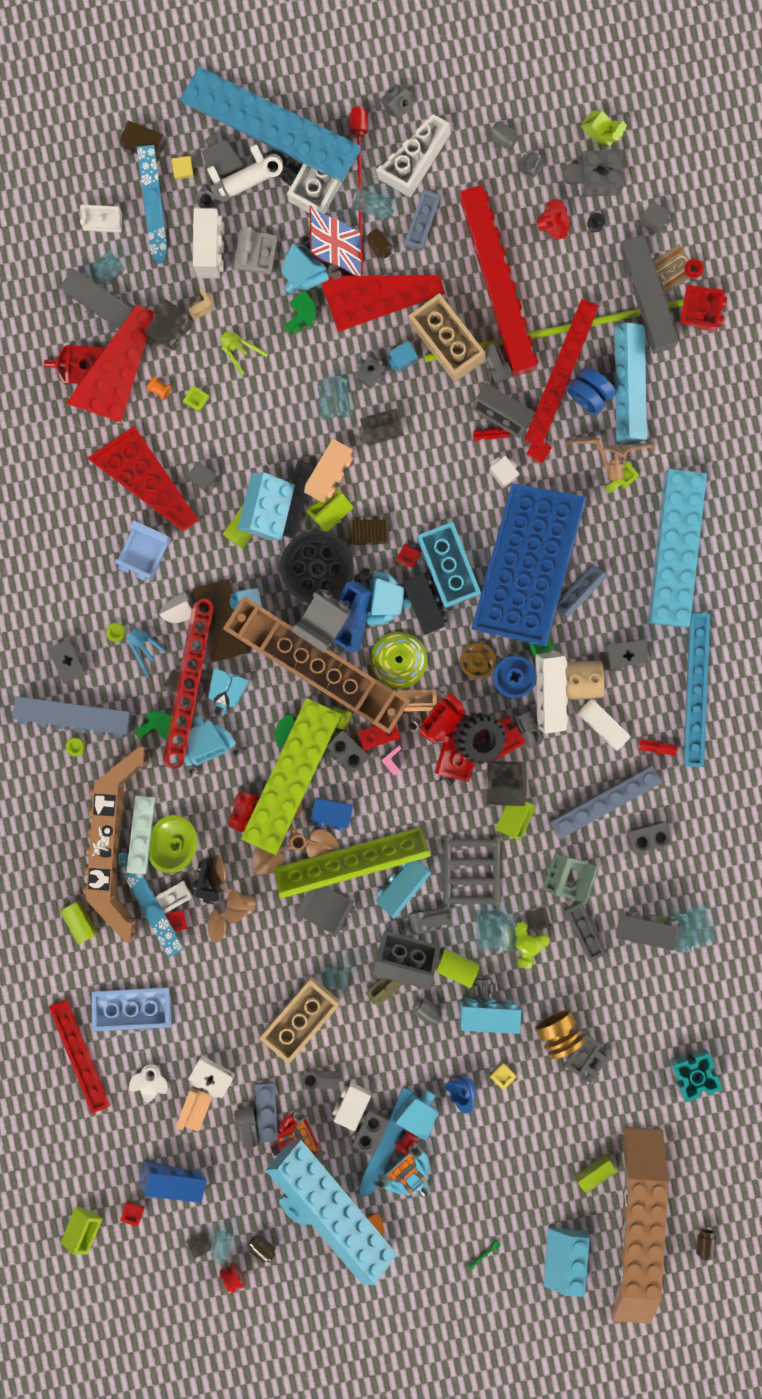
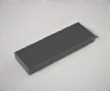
(585, 931)

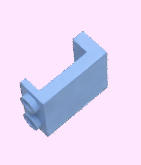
(143, 551)

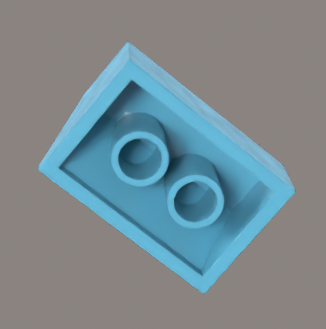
(402, 887)
(566, 1261)

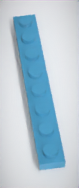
(696, 690)

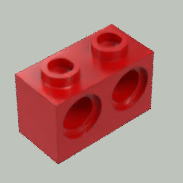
(376, 736)

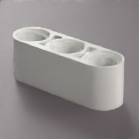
(604, 724)

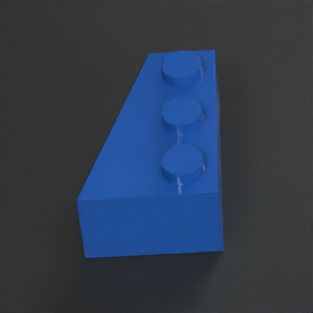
(352, 631)
(172, 1182)

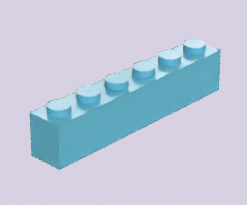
(630, 383)

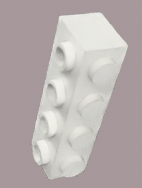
(551, 692)

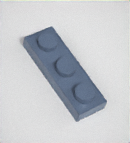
(422, 220)
(580, 590)
(266, 1112)

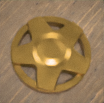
(477, 660)

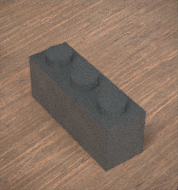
(502, 410)

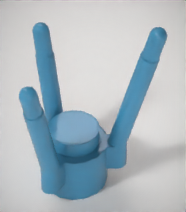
(137, 639)

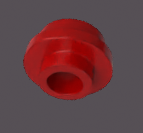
(693, 263)

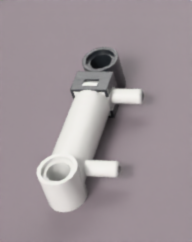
(225, 188)

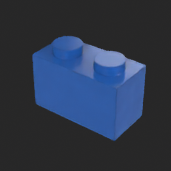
(331, 813)

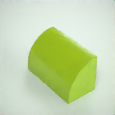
(331, 511)
(235, 535)
(515, 820)
(79, 922)
(457, 968)
(596, 1173)
(81, 1231)

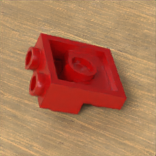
(703, 308)

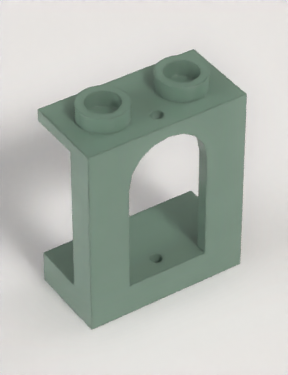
(558, 875)

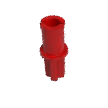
(657, 747)

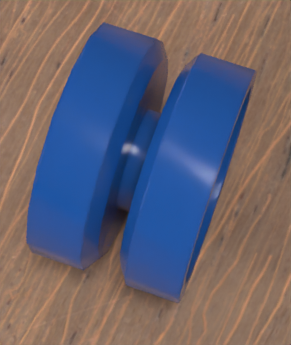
(591, 390)
(525, 677)

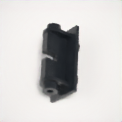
(288, 172)

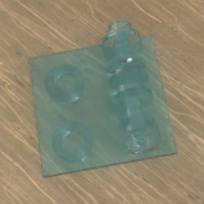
(696, 929)

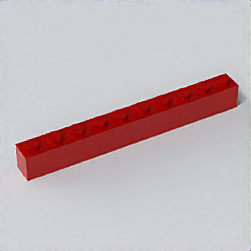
(497, 280)

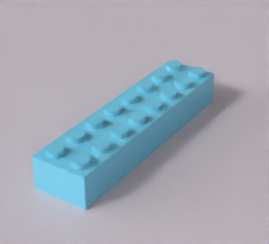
(677, 548)
(331, 1212)

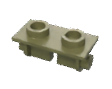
(382, 990)

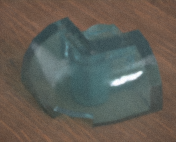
(494, 931)

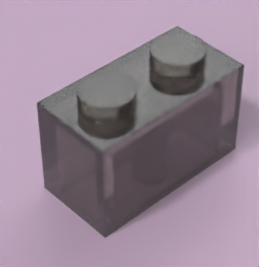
(381, 427)

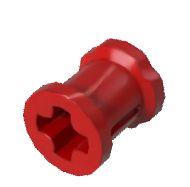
(405, 1142)

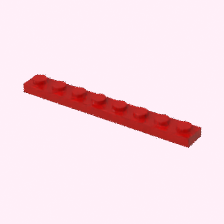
(561, 373)

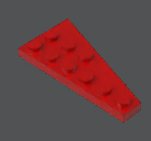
(366, 298)
(112, 375)
(139, 471)

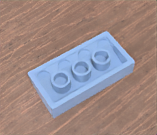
(131, 1009)

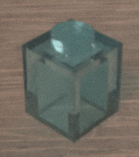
(108, 268)

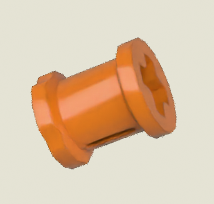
(159, 388)

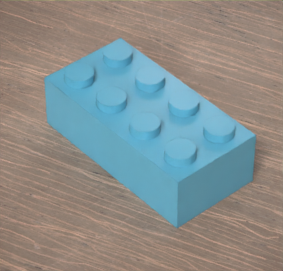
(448, 565)

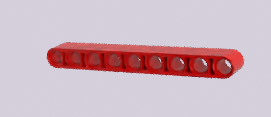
(194, 676)

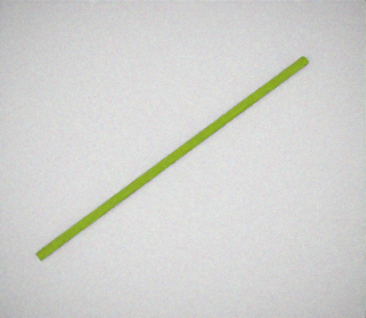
(564, 328)

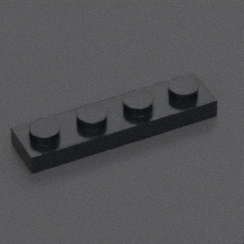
(300, 477)

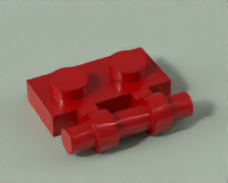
(513, 737)

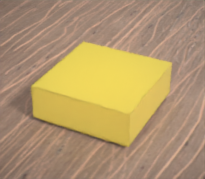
(182, 167)
(502, 1075)

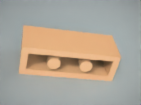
(329, 471)

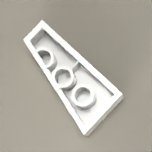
(411, 162)

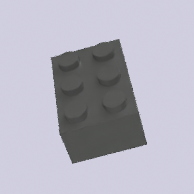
(649, 930)
(406, 960)

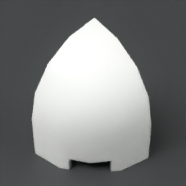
(176, 609)

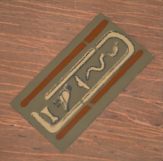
(671, 268)

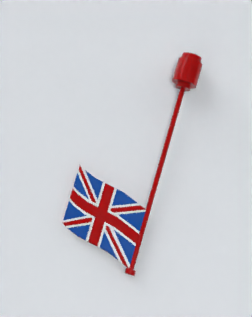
(333, 239)

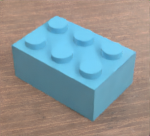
(266, 506)
(490, 1016)

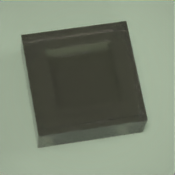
(539, 919)

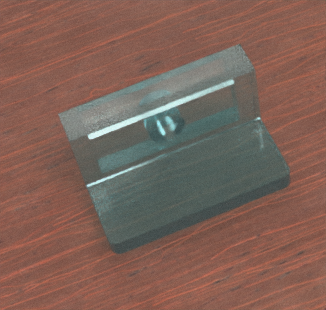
(372, 204)
(334, 398)

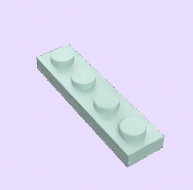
(141, 835)

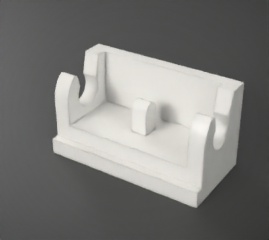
(101, 218)

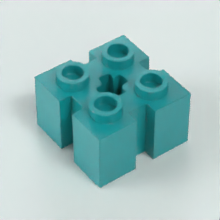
(705, 1079)

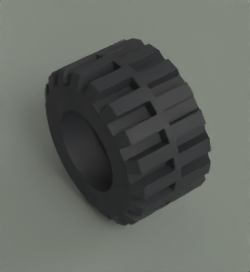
(492, 743)

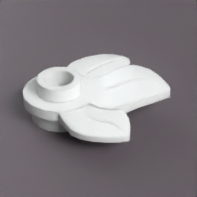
(149, 1085)

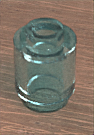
(221, 1247)

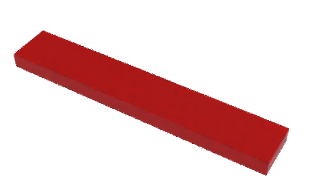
(79, 1056)

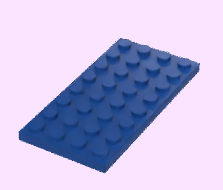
(529, 564)

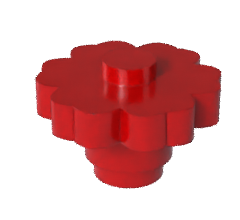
(554, 220)

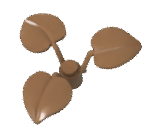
(615, 466)
(319, 843)
(237, 904)

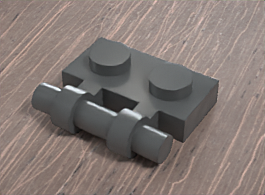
(581, 1058)

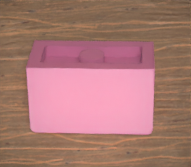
(389, 763)

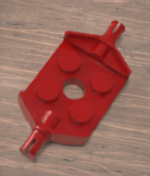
(69, 362)

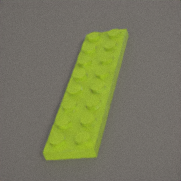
(291, 776)
(351, 862)

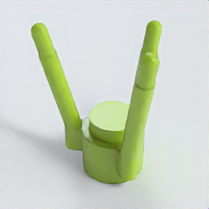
(231, 342)

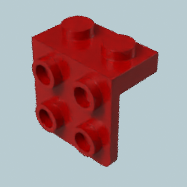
(243, 810)

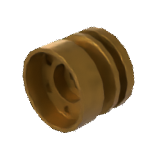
(560, 1035)

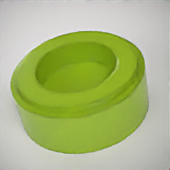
(115, 632)
(75, 746)

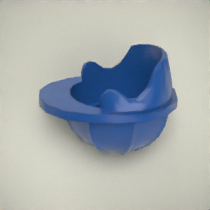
(462, 1092)

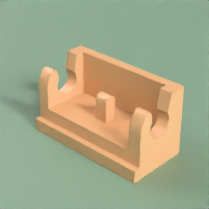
(420, 699)

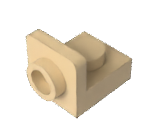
(203, 307)

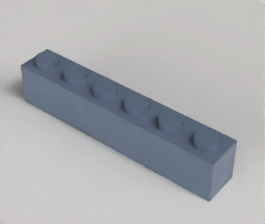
(72, 715)
(605, 801)

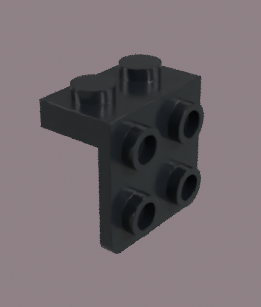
(207, 894)

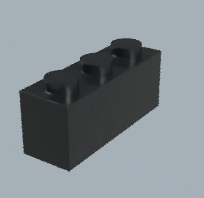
(426, 603)

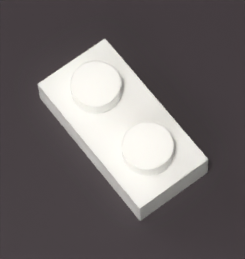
(174, 896)

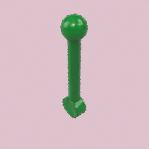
(495, 1245)

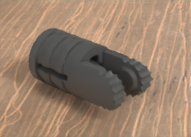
(529, 729)

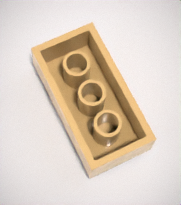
(447, 337)
(299, 1020)

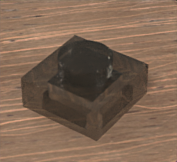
(199, 1244)

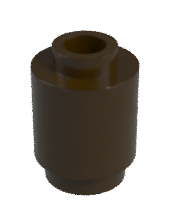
(379, 244)
(706, 1244)
(261, 1249)

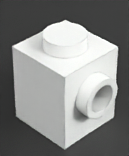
(504, 471)

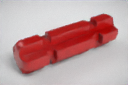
(490, 434)

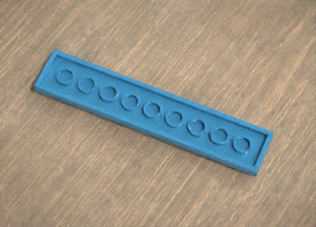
(270, 124)

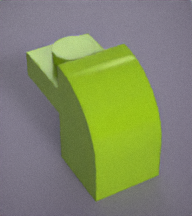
(602, 129)

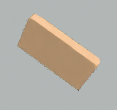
(194, 1110)

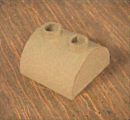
(584, 680)

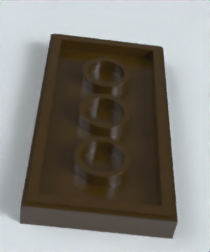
(220, 642)

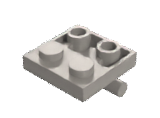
(255, 251)

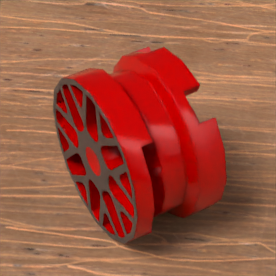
(232, 1278)

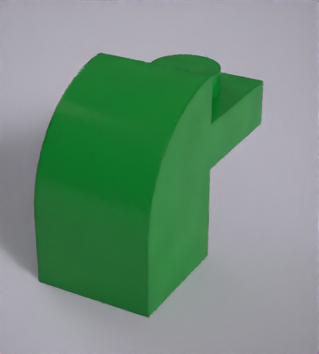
(305, 311)
(157, 720)
(283, 729)

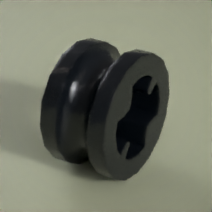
(600, 217)

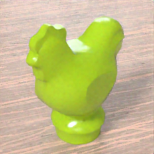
(528, 945)

